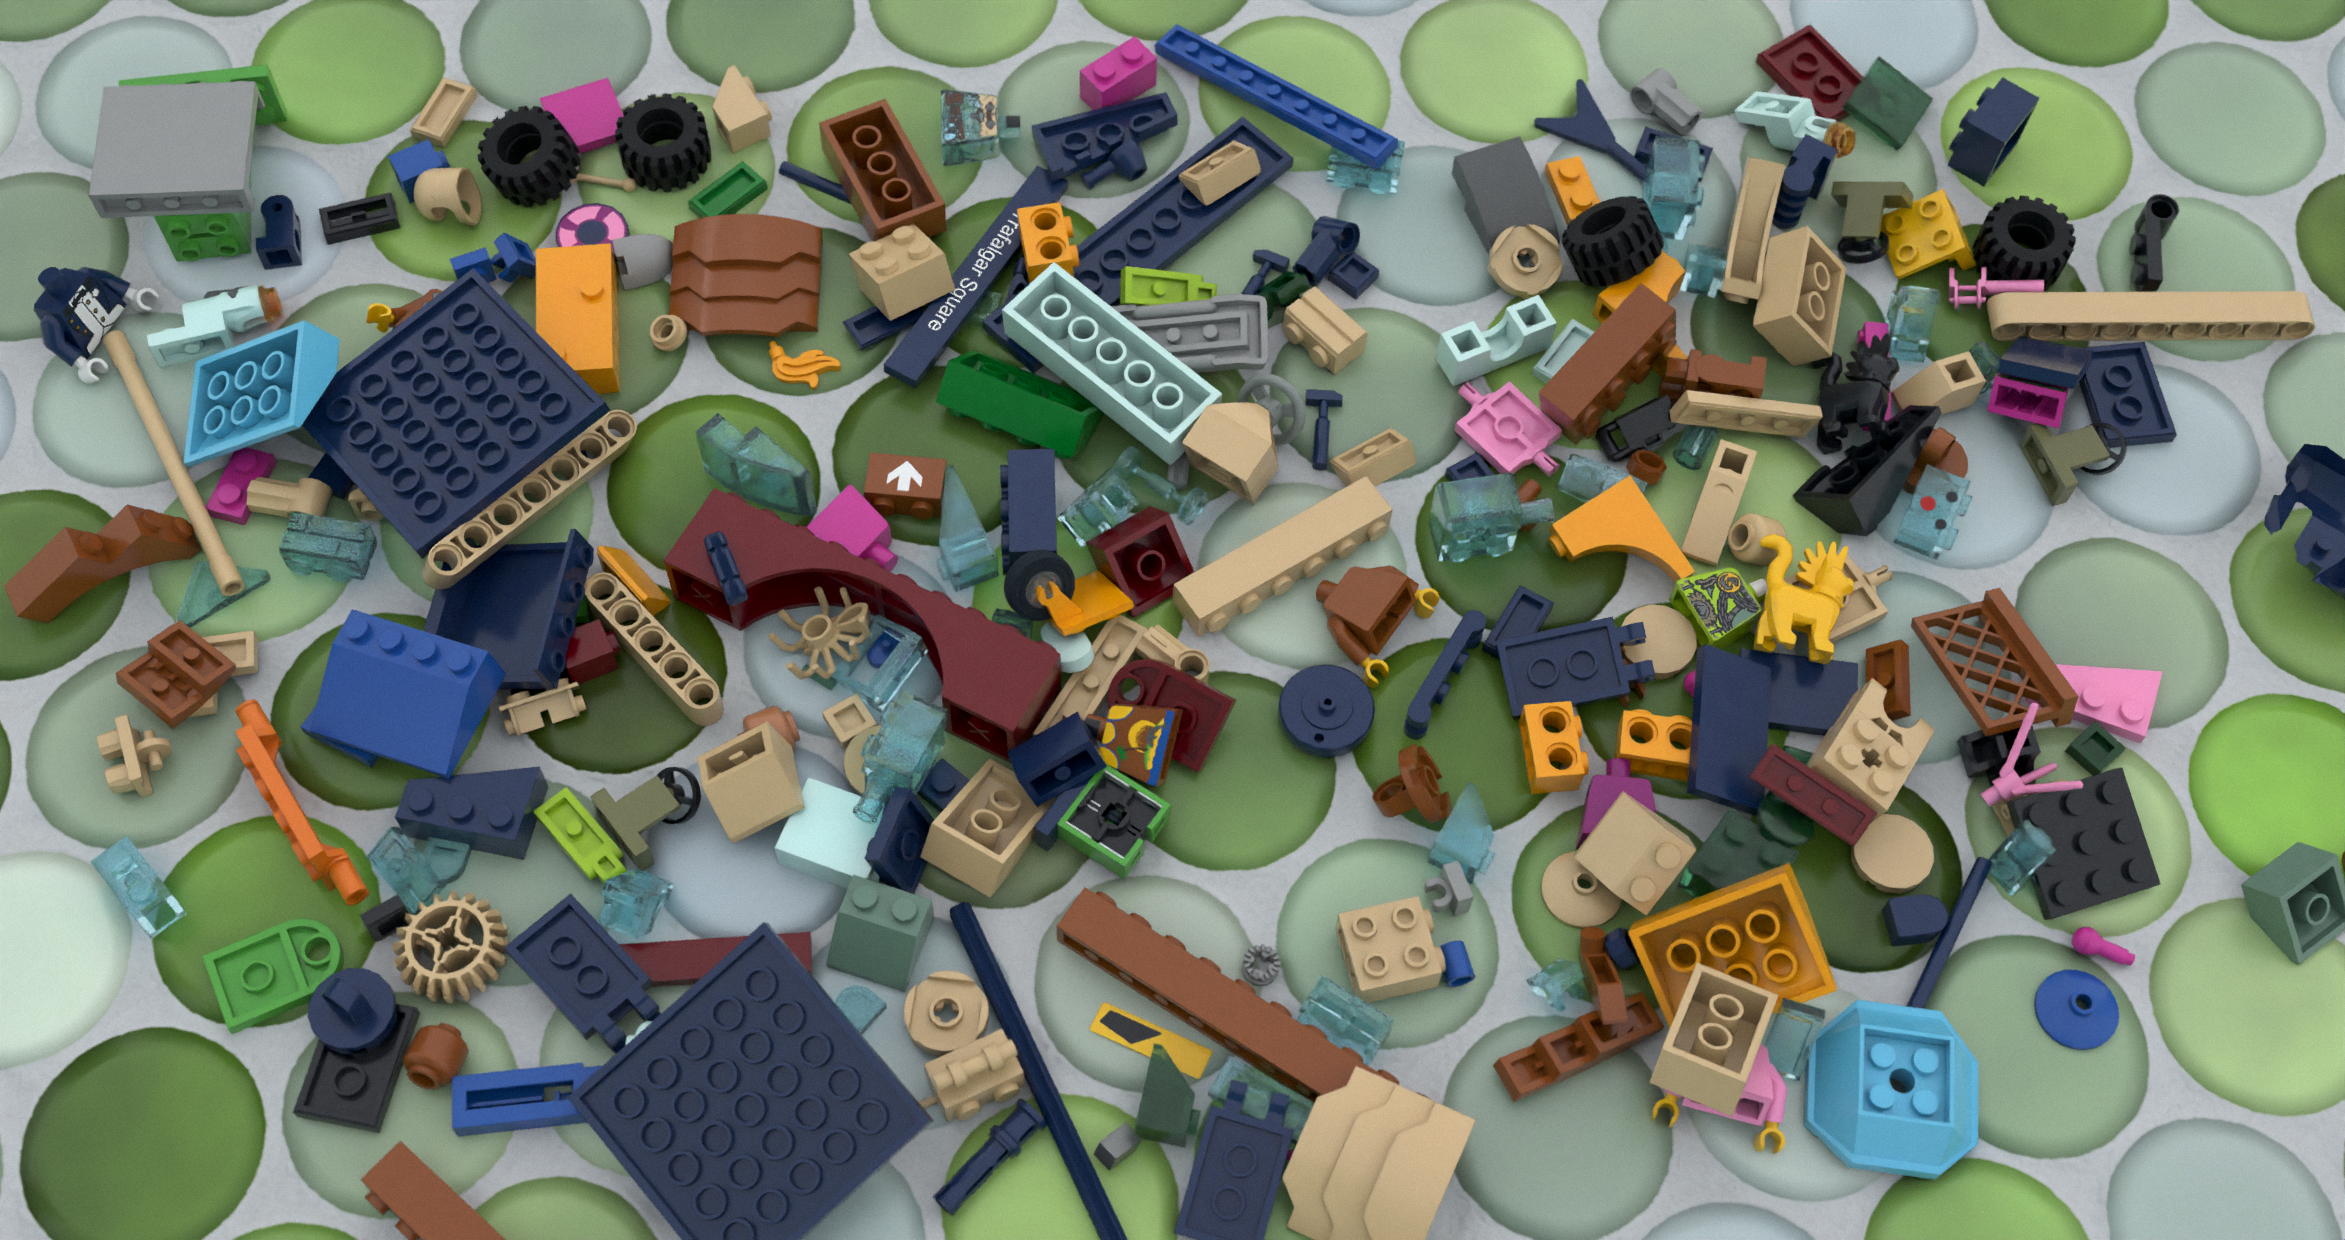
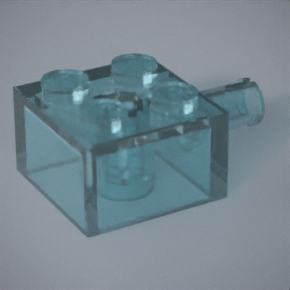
(1481, 516)
(900, 752)

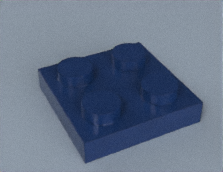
(900, 841)

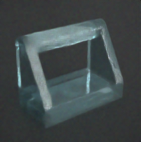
(892, 672)

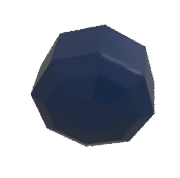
(1621, 949)

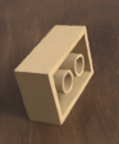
(1800, 296)
(1714, 1039)

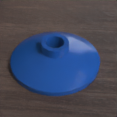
(2068, 1023)

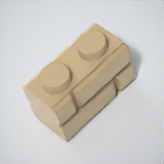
(1324, 331)

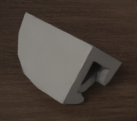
(643, 259)

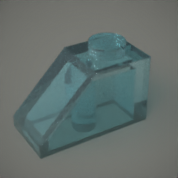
(1465, 836)

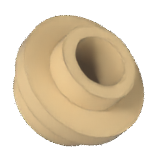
(662, 327)

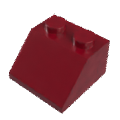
(1142, 557)

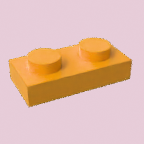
(1571, 187)

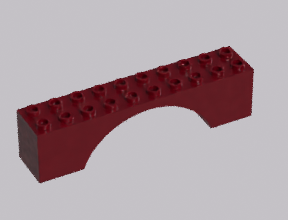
(989, 673)

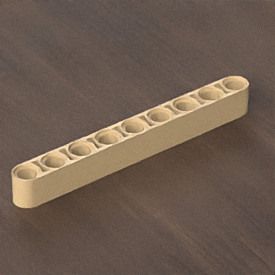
(2150, 316)

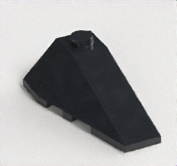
(1867, 483)

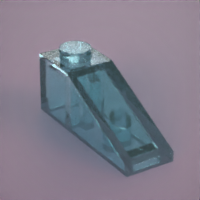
(964, 545)

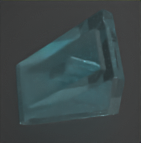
(1703, 270)

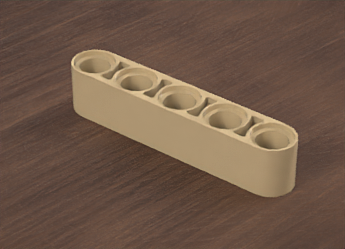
(659, 664)

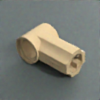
(284, 497)
(1161, 645)

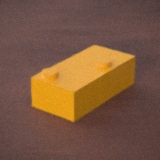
(581, 310)

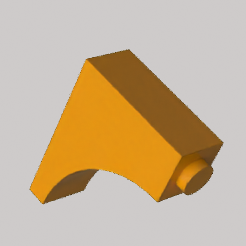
(1663, 279)
(1622, 523)

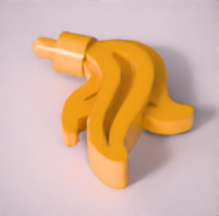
(802, 368)

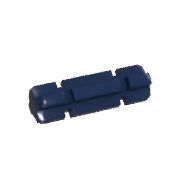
(725, 568)

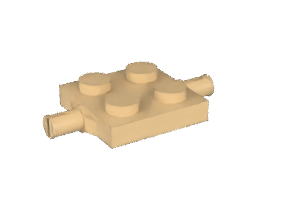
(1862, 605)

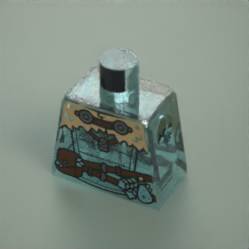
(973, 127)

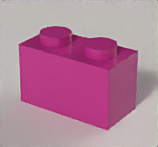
(1118, 75)

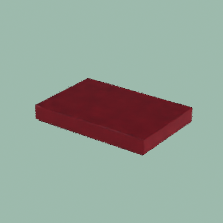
(1811, 69)

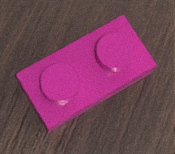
(230, 494)

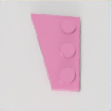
(2113, 698)

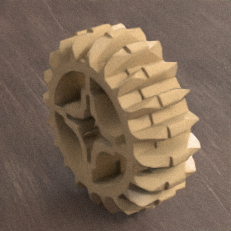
(457, 917)

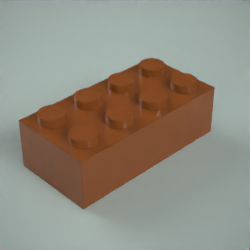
(881, 172)
(1609, 364)

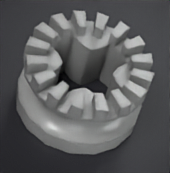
(1255, 976)

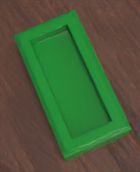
(729, 192)

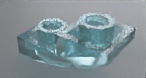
(1589, 478)
(2020, 857)

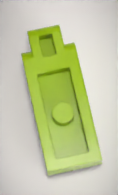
(1156, 287)
(580, 836)

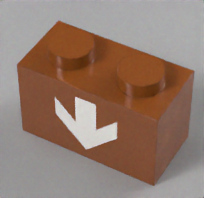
(905, 485)

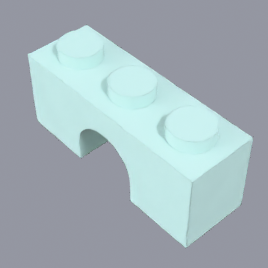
(1521, 333)

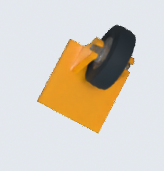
(1045, 588)

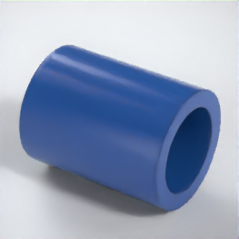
(1458, 965)

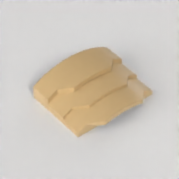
(1373, 1162)

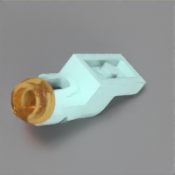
(1790, 119)
(212, 323)

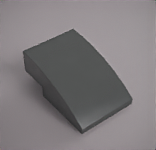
(1502, 190)

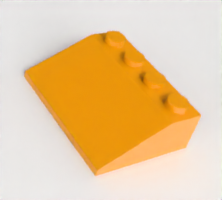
(1746, 930)

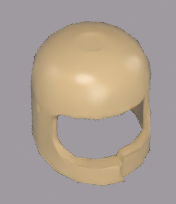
(445, 188)

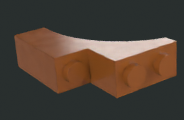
(82, 560)

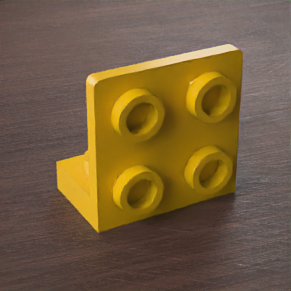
(1926, 235)

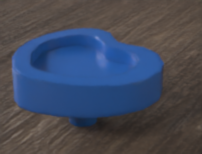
(881, 650)

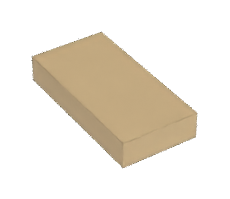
(443, 112)

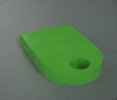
(271, 971)

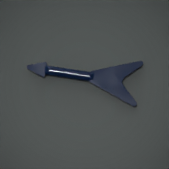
(1590, 130)

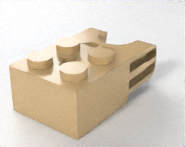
(1868, 751)

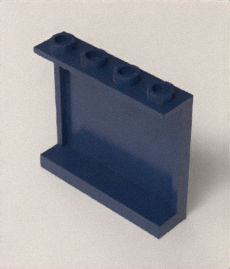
(518, 608)

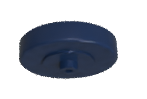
(1326, 710)

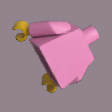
(1761, 1100)

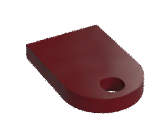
(1167, 686)

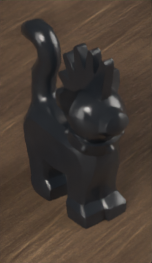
(1857, 401)

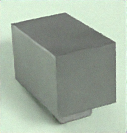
(1117, 1146)

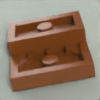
(176, 674)

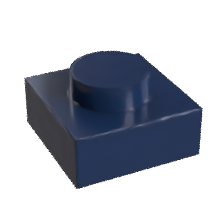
(942, 785)

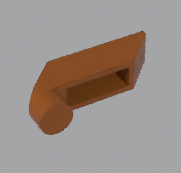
(1601, 977)

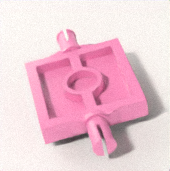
(1508, 429)

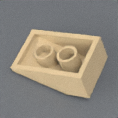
(984, 829)

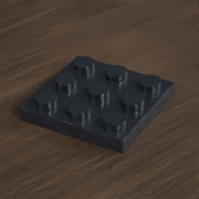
(2096, 844)

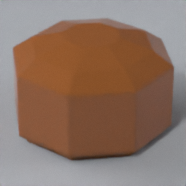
(1646, 466)

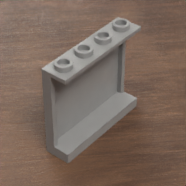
(175, 149)

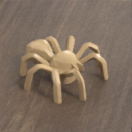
(823, 633)

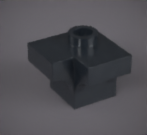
(1988, 754)

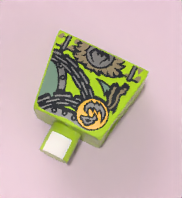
(1719, 605)

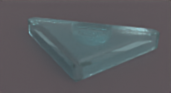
(204, 596)

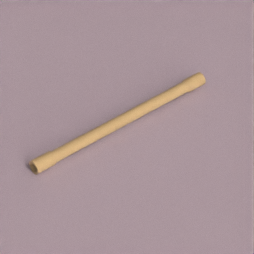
(220, 562)

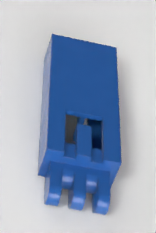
(516, 1099)

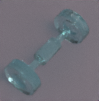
(1191, 505)

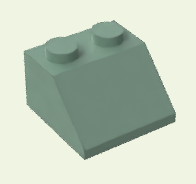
(2298, 900)
(879, 933)

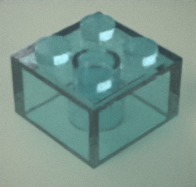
(1672, 184)

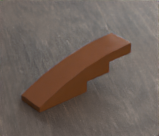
(1575, 1048)

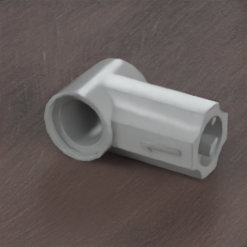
(1660, 95)

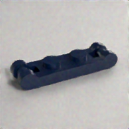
(1436, 685)

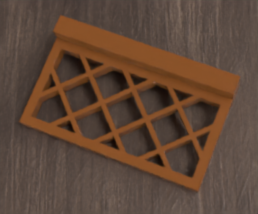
(2021, 655)

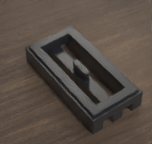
(360, 223)

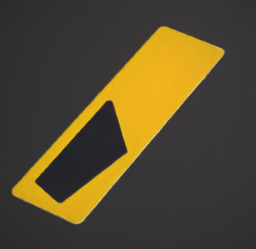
(1141, 1036)

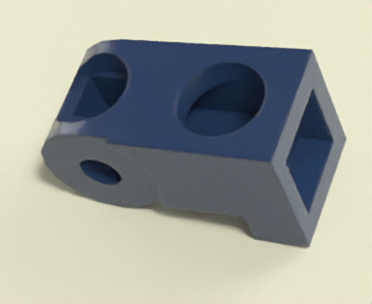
(283, 234)

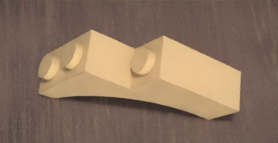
(1750, 229)

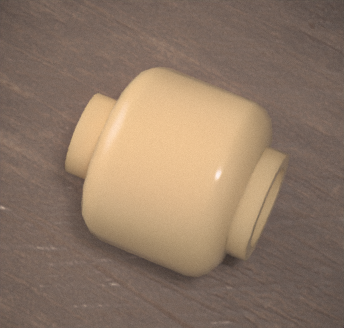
(1746, 536)

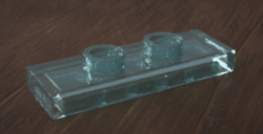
(1259, 1095)

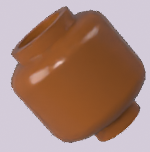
(435, 1056)

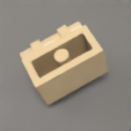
(975, 1076)

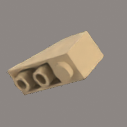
(1718, 502)

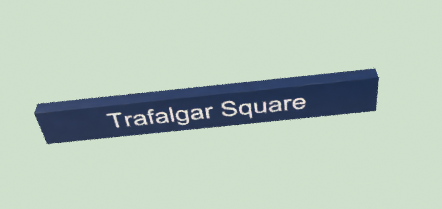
(971, 281)

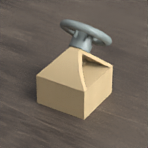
(1237, 439)

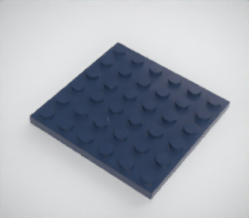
(450, 411)
(750, 1102)

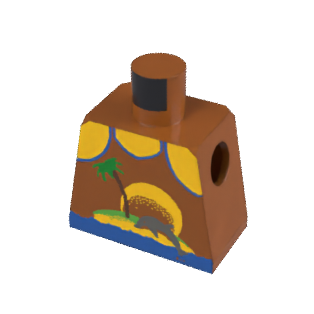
(1138, 739)

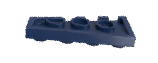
(1092, 136)

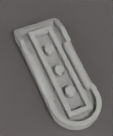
(1208, 333)

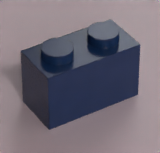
(1056, 759)

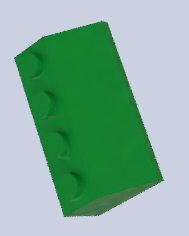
(1018, 403)

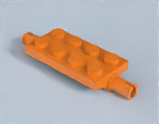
(320, 860)

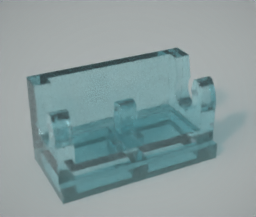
(1346, 1019)

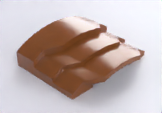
(746, 275)

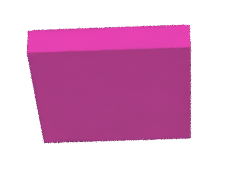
(587, 113)

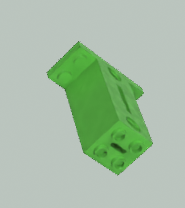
(221, 233)

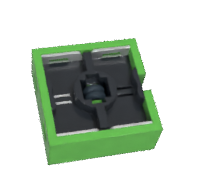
(1113, 820)

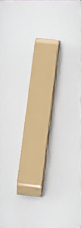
(519, 510)

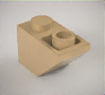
(739, 113)
(1945, 383)

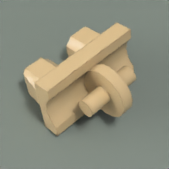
(127, 743)

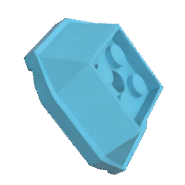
(1869, 1121)

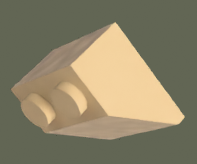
(1635, 852)

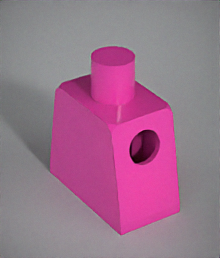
(856, 527)

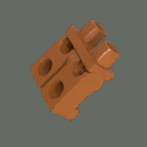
(1712, 375)

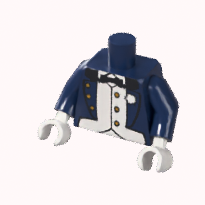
(80, 310)

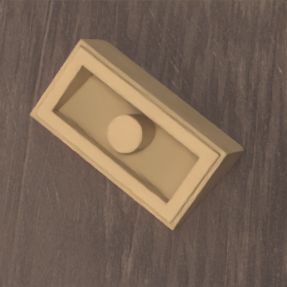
(1221, 172)
(1375, 458)

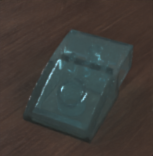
(755, 467)

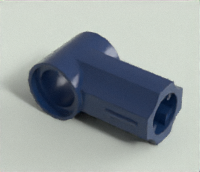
(1329, 240)

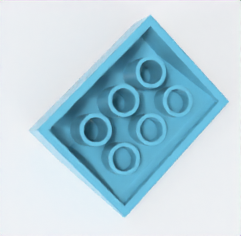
(258, 390)

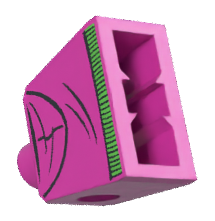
(2028, 400)

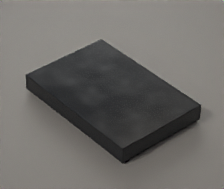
(356, 1086)

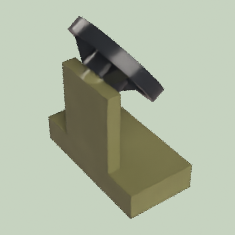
(1864, 215)
(2057, 456)
(644, 809)

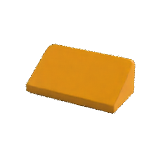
(633, 577)

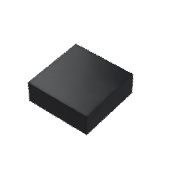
(385, 918)

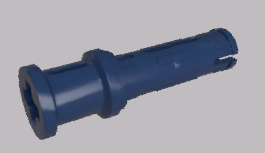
(1002, 1143)

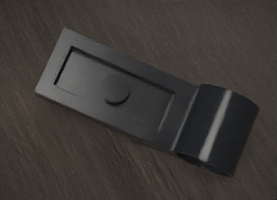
(2146, 241)

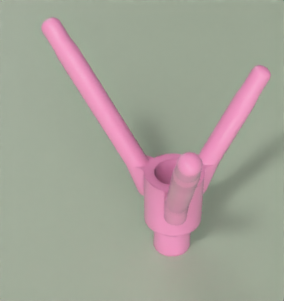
(2012, 785)

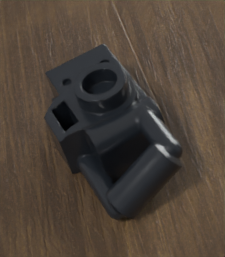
(1636, 427)

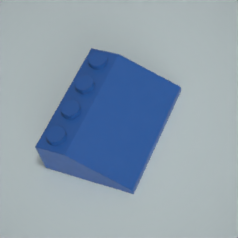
(404, 693)

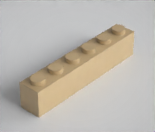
(1282, 556)

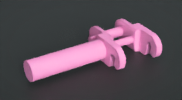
(1989, 288)

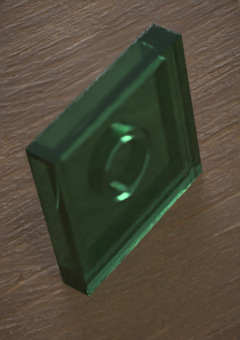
(1887, 103)

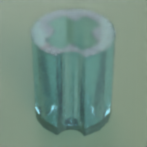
(1695, 446)

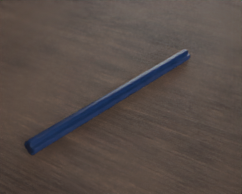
(1037, 1074)

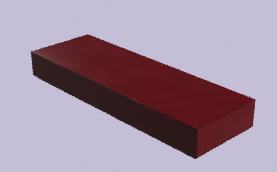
(1813, 795)

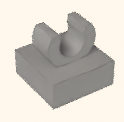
(1454, 888)

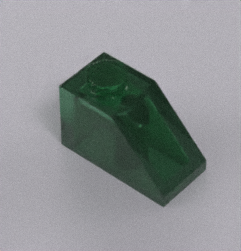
(1166, 1103)

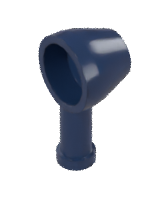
(1126, 160)

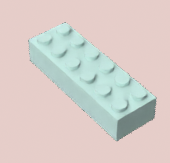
(1109, 361)

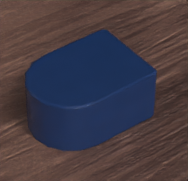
(1914, 919)

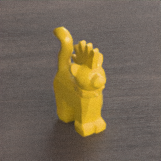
(1802, 609)

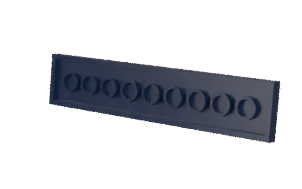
(1158, 227)

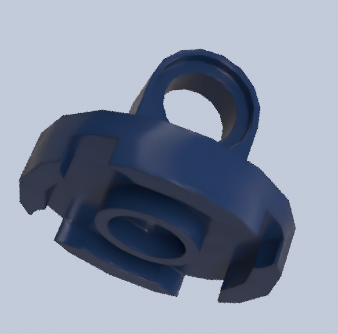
(352, 1010)

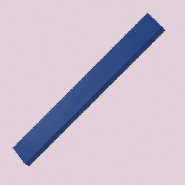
(1277, 96)

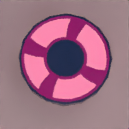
(590, 226)

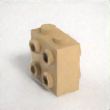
(1389, 949)

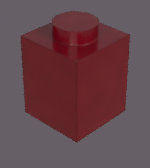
(591, 653)

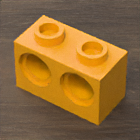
(1045, 239)
(1543, 747)
(1657, 755)

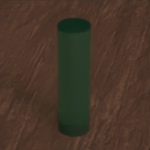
(827, 683)

